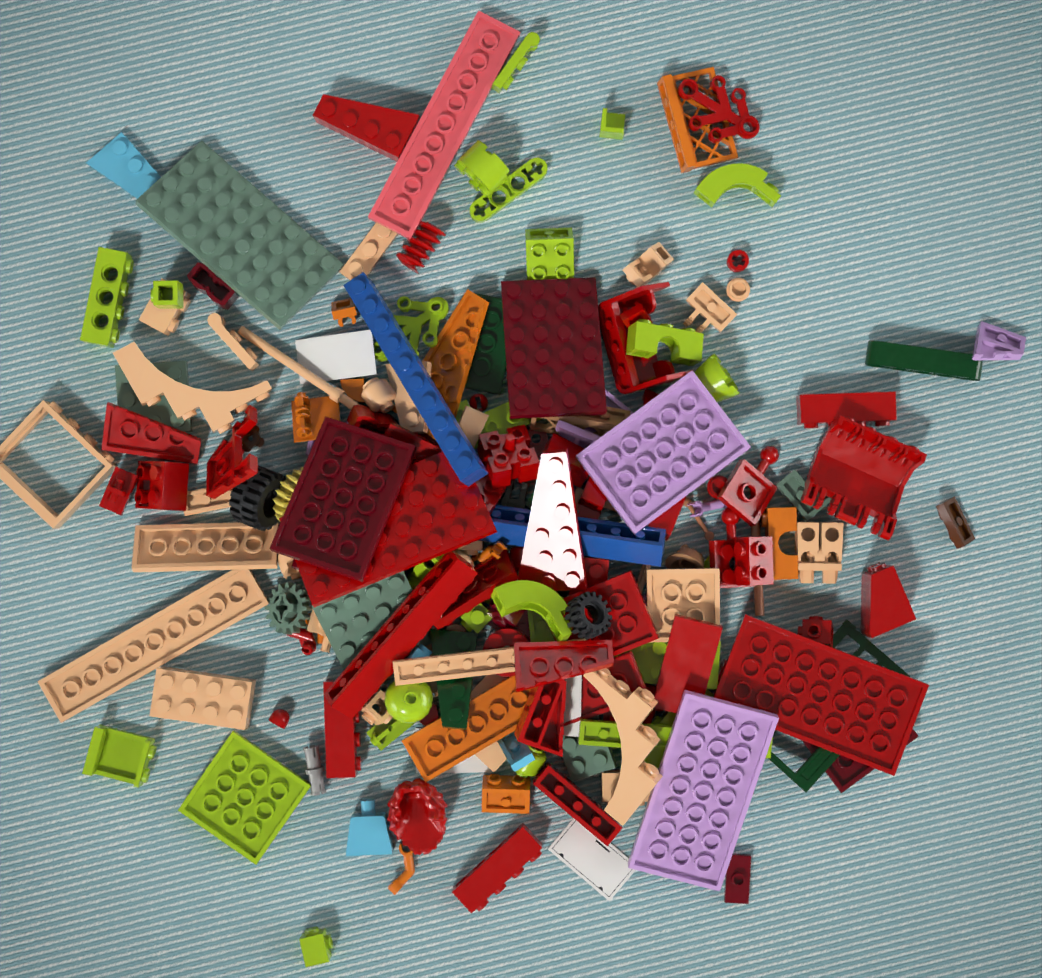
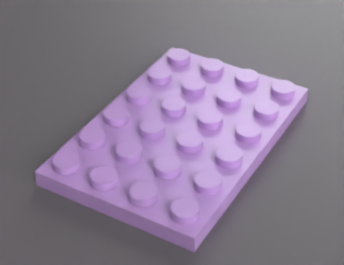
(663, 452)

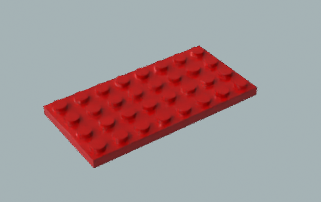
(427, 520)
(823, 694)

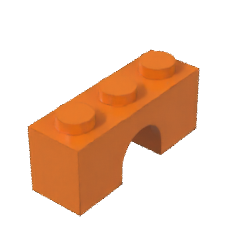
(776, 523)

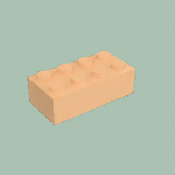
(202, 697)

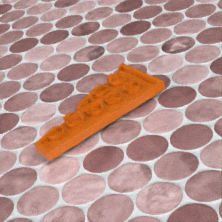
(455, 349)

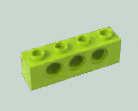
(105, 262)

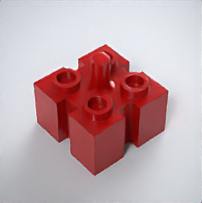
(508, 456)

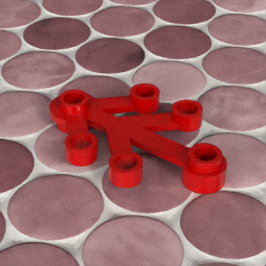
(721, 110)

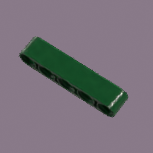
(923, 360)

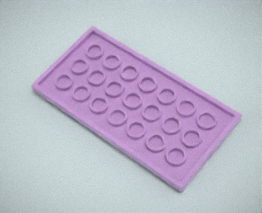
(704, 790)

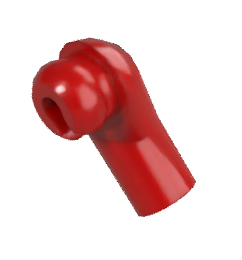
(306, 640)

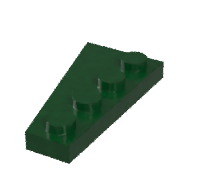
(454, 693)

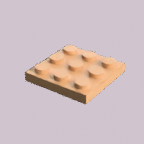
(684, 593)

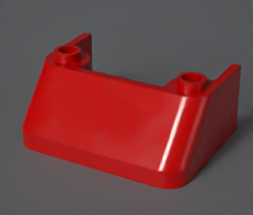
(630, 371)

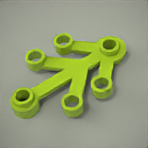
(414, 325)

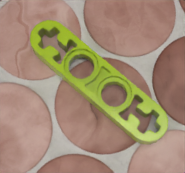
(508, 190)

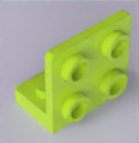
(549, 253)

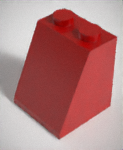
(883, 601)

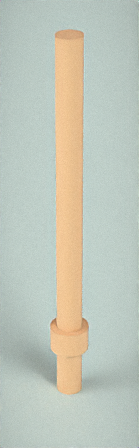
(336, 393)

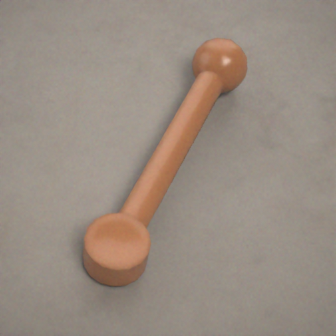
(708, 534)

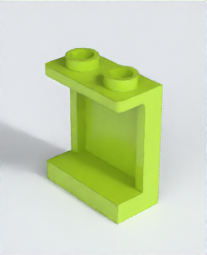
(119, 755)

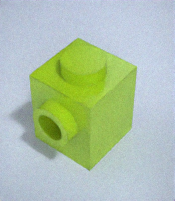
(167, 294)
(476, 618)
(316, 946)

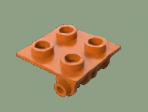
(310, 414)

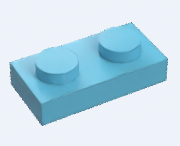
(517, 753)

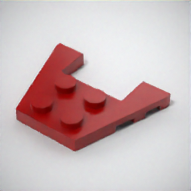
(226, 465)

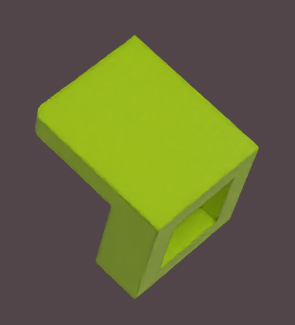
(612, 125)

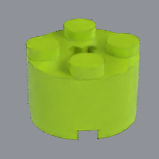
(483, 168)

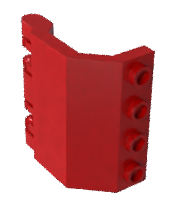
(861, 475)

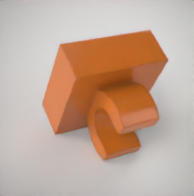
(343, 309)

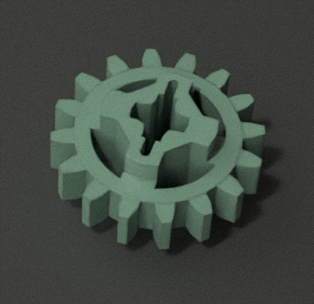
(288, 608)

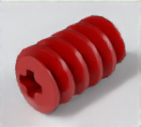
(419, 246)

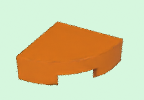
(353, 388)

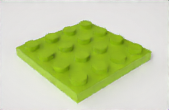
(244, 797)

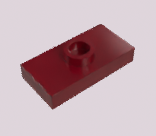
(738, 879)

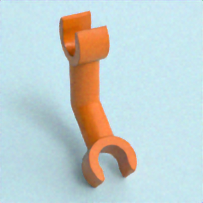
(493, 549)
(409, 871)

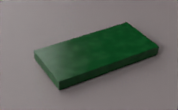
(489, 358)

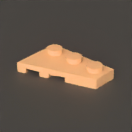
(407, 412)

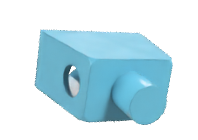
(369, 832)

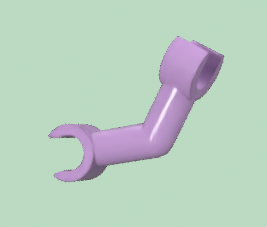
(705, 506)

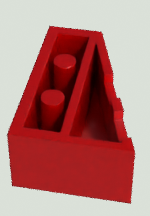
(543, 718)

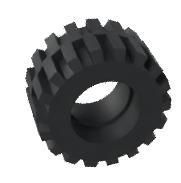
(253, 502)

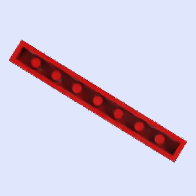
(400, 634)

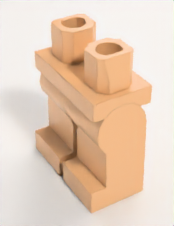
(819, 550)

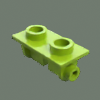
(384, 734)

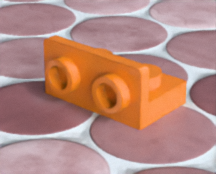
(505, 794)

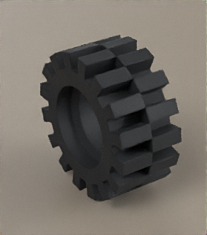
(580, 622)

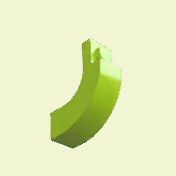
(736, 176)
(537, 598)

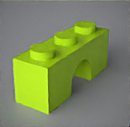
(684, 343)

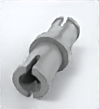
(314, 770)

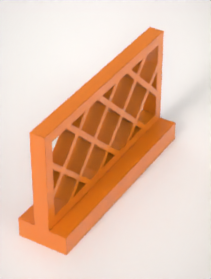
(678, 126)

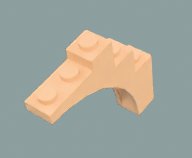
(215, 406)
(637, 742)

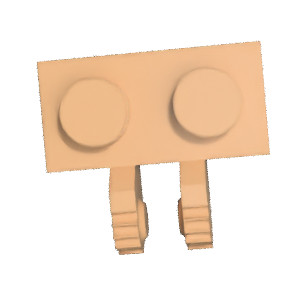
(710, 307)

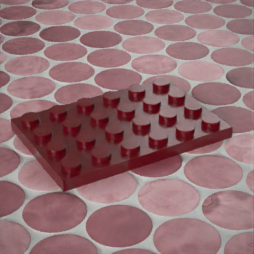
(553, 348)
(343, 499)

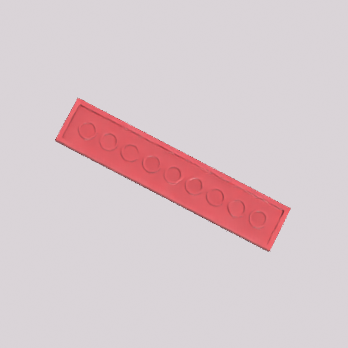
(444, 125)

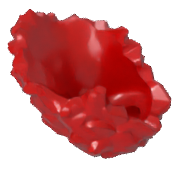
(417, 815)

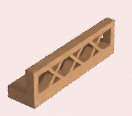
(600, 423)

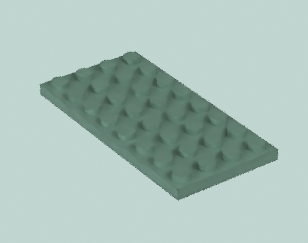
(239, 234)

